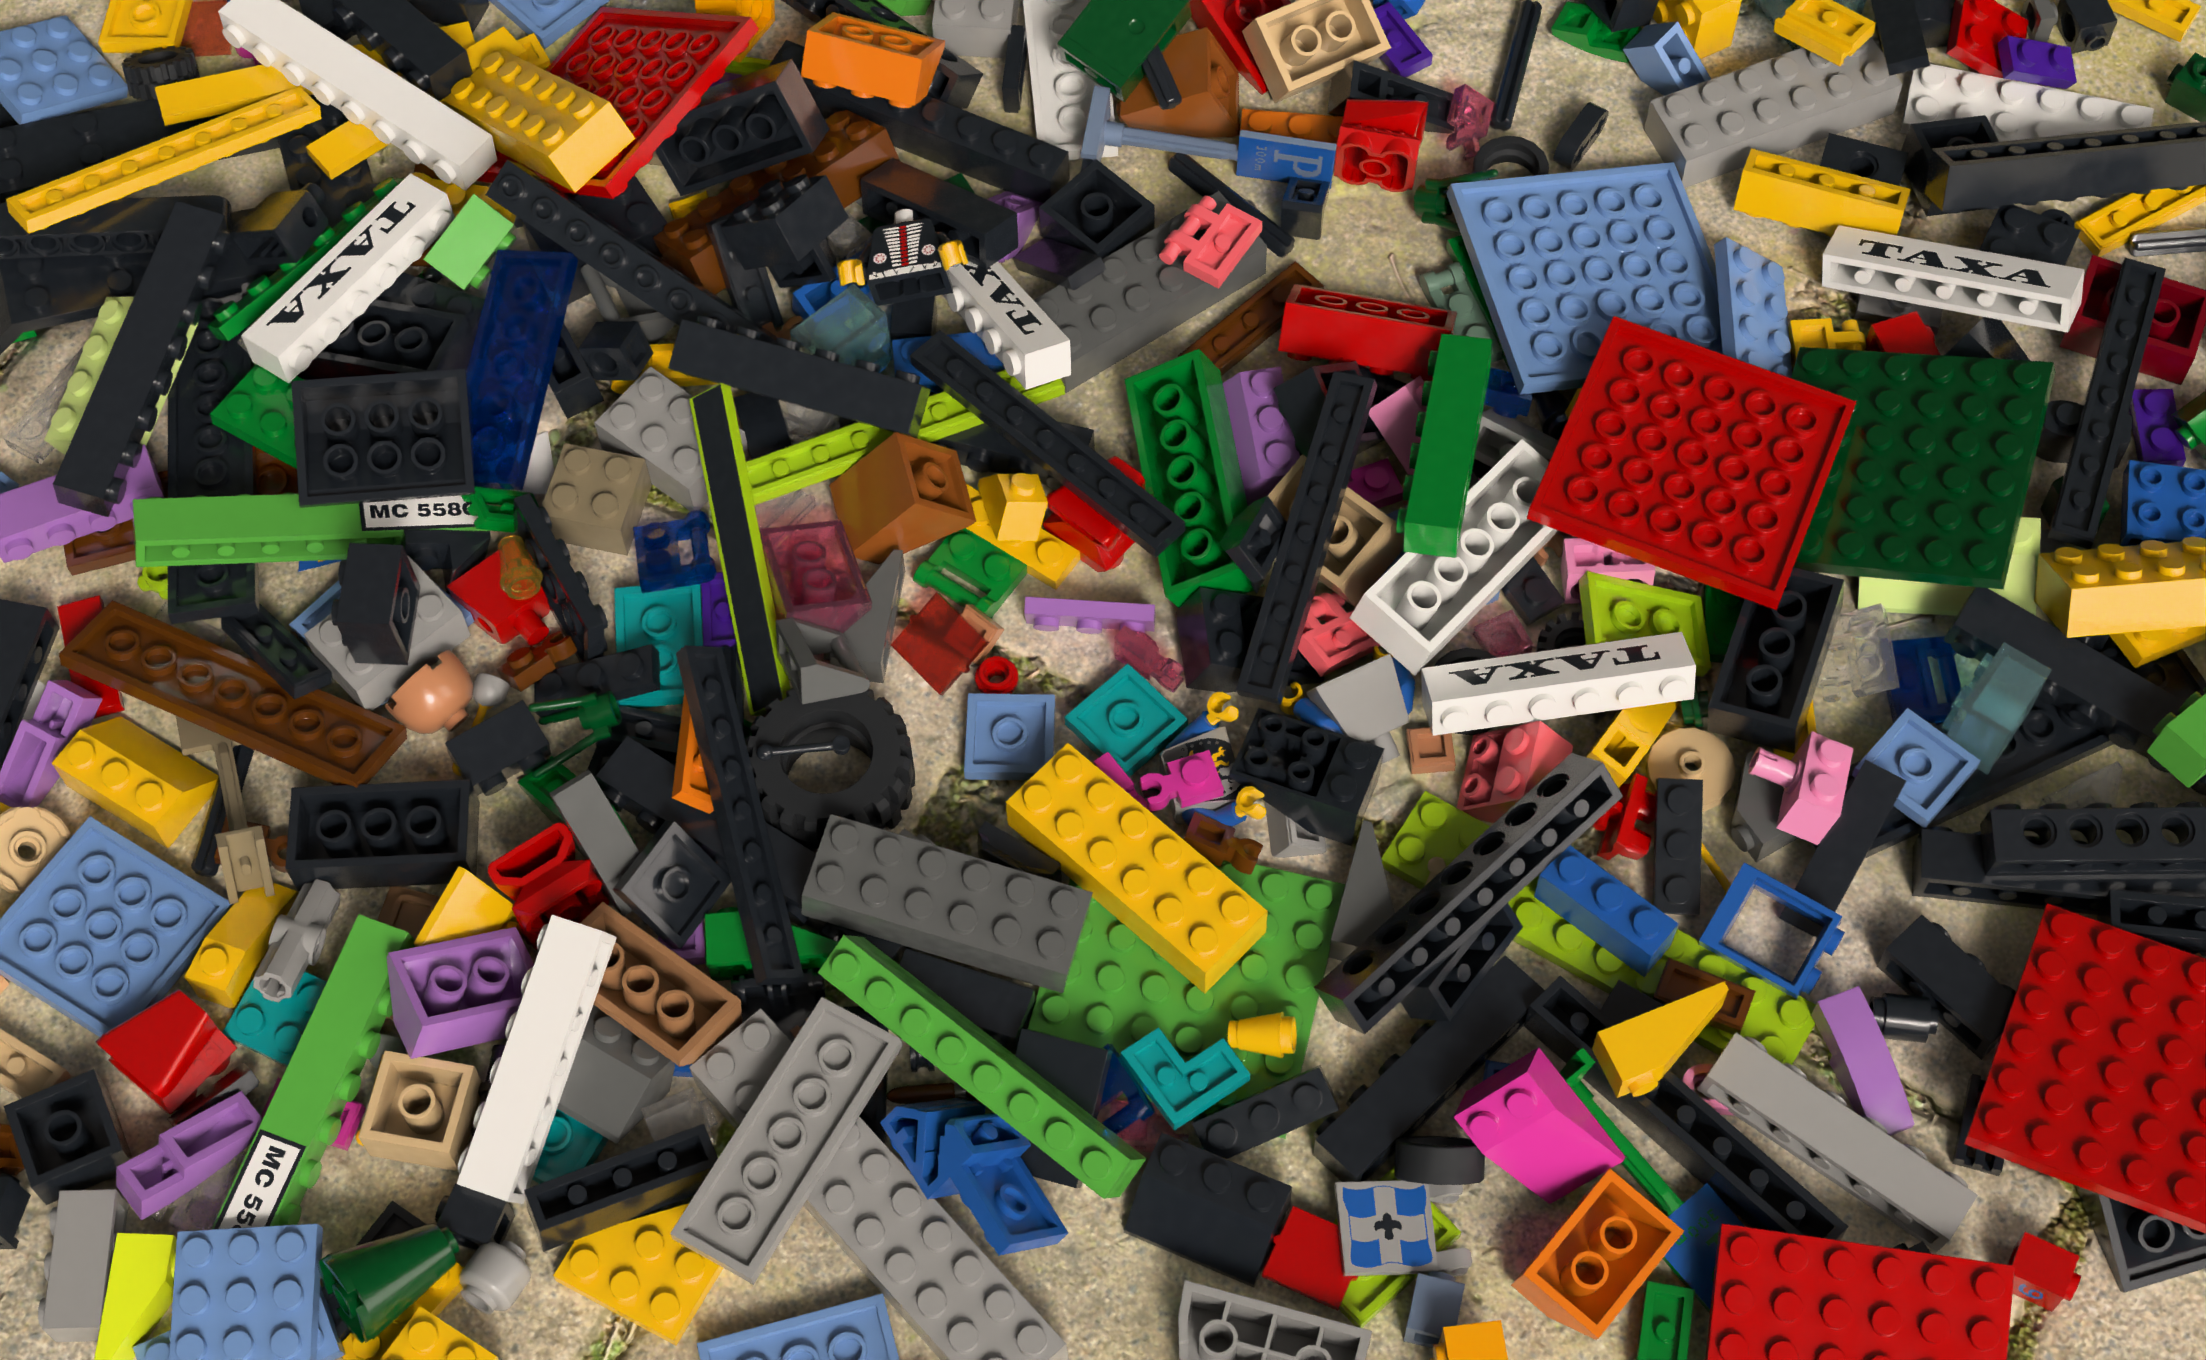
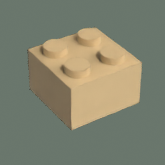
(421, 1110)

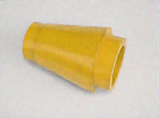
(1264, 1034)

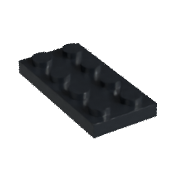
(564, 588)

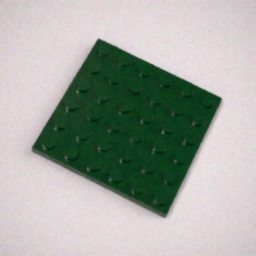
(1926, 466)

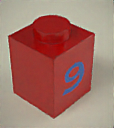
(2043, 1272)

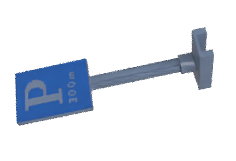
(1256, 155)

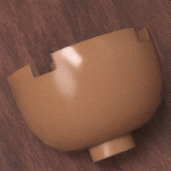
(434, 697)

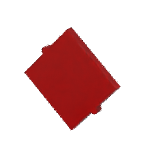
(1309, 1259)

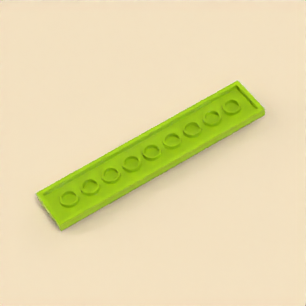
(1445, 832)

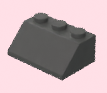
(613, 1078)

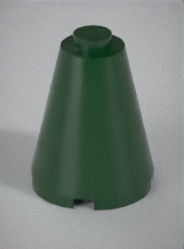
(386, 1276)

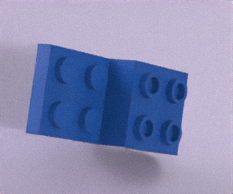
(2162, 503)
(975, 1154)

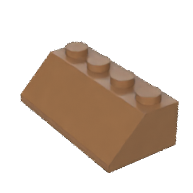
(661, 993)

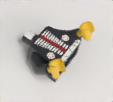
(905, 261)

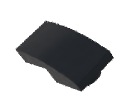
(762, 424)

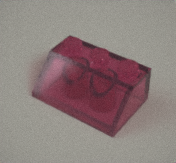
(815, 574)

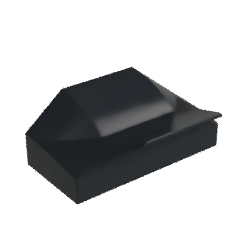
(1255, 540)
(1008, 851)

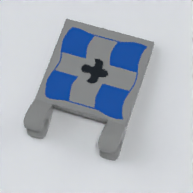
(1391, 1229)

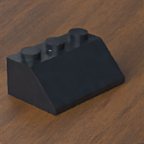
(1208, 1209)

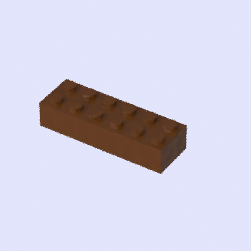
(844, 155)

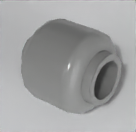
(494, 1276)

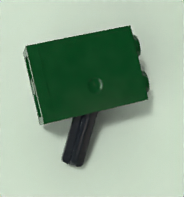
(1124, 42)

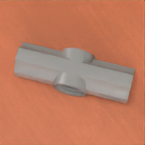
(296, 940)

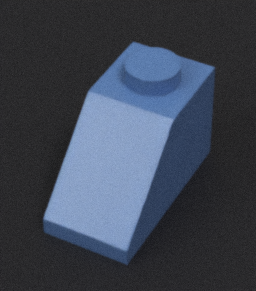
(1665, 58)

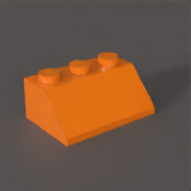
(871, 59)
(1598, 1256)

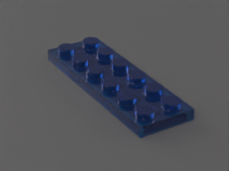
(515, 360)

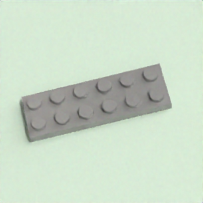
(786, 1140)

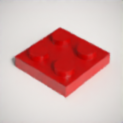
(1977, 30)

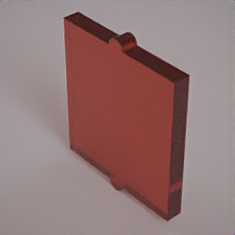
(204, 30)
(939, 643)

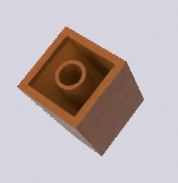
(1207, 89)
(901, 497)

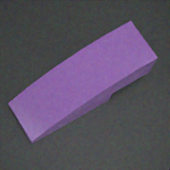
(28, 767)
(1863, 1060)
(188, 1155)

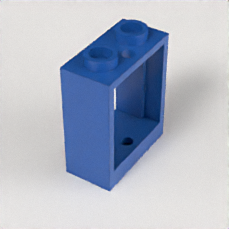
(1733, 903)

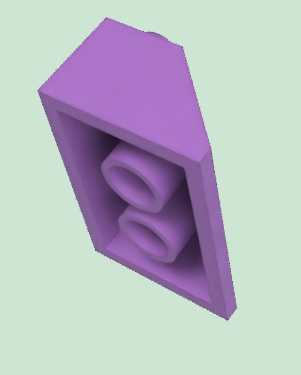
(1259, 430)
(457, 990)

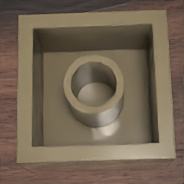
(597, 498)

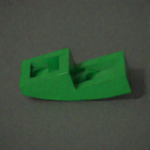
(1586, 31)

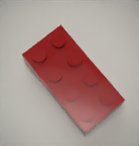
(1363, 330)

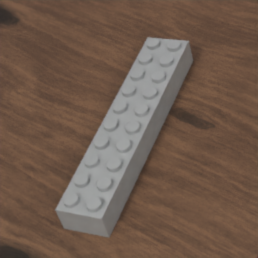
(888, 1225)

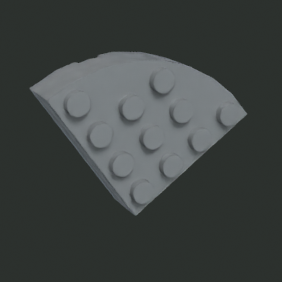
(1237, 1327)

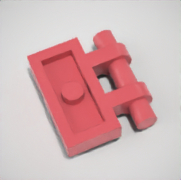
(1219, 248)
(1335, 642)

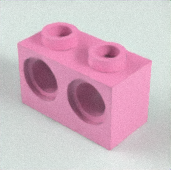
(1585, 556)

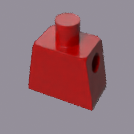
(496, 611)

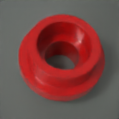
(996, 667)

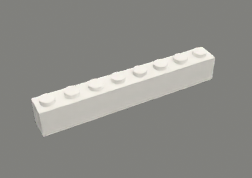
(360, 89)

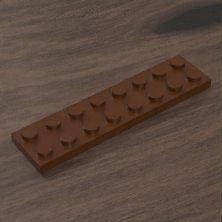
(232, 696)

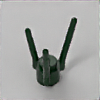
(1432, 201)
(594, 712)

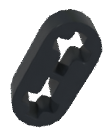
(1580, 135)

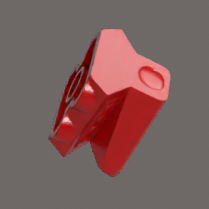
(1380, 142)
(1086, 530)
(547, 881)
(168, 1050)

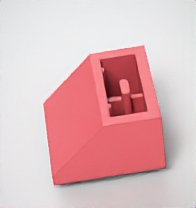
(1507, 766)

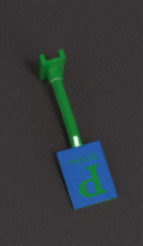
(1695, 1250)

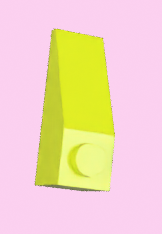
(136, 1293)

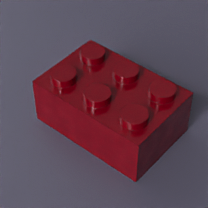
(2173, 331)

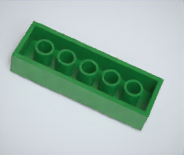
(1191, 469)

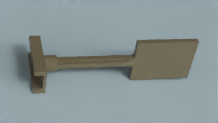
(242, 848)

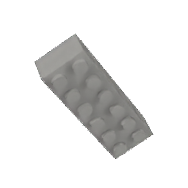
(1769, 109)

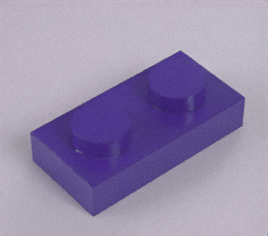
(1407, 50)
(2037, 62)
(2155, 427)
(716, 614)

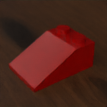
(1226, 22)

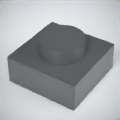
(2041, 17)

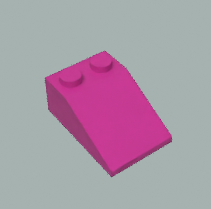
(1537, 1128)

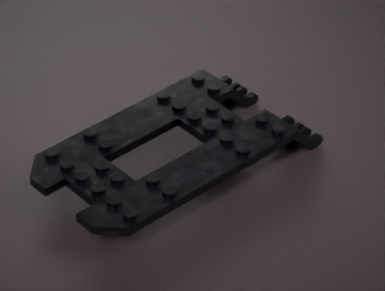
(73, 288)

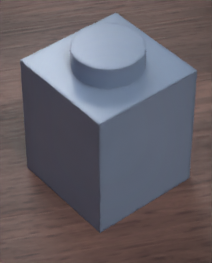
(1433, 1306)

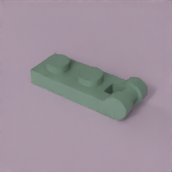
(1469, 316)

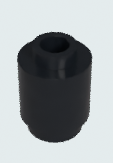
(1904, 1016)

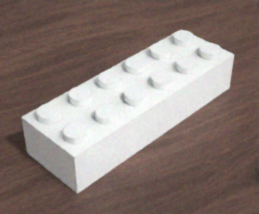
(1432, 596)

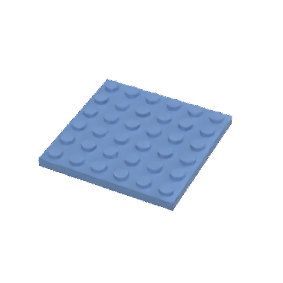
(1577, 250)

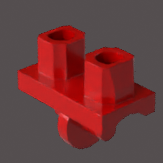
(1619, 822)

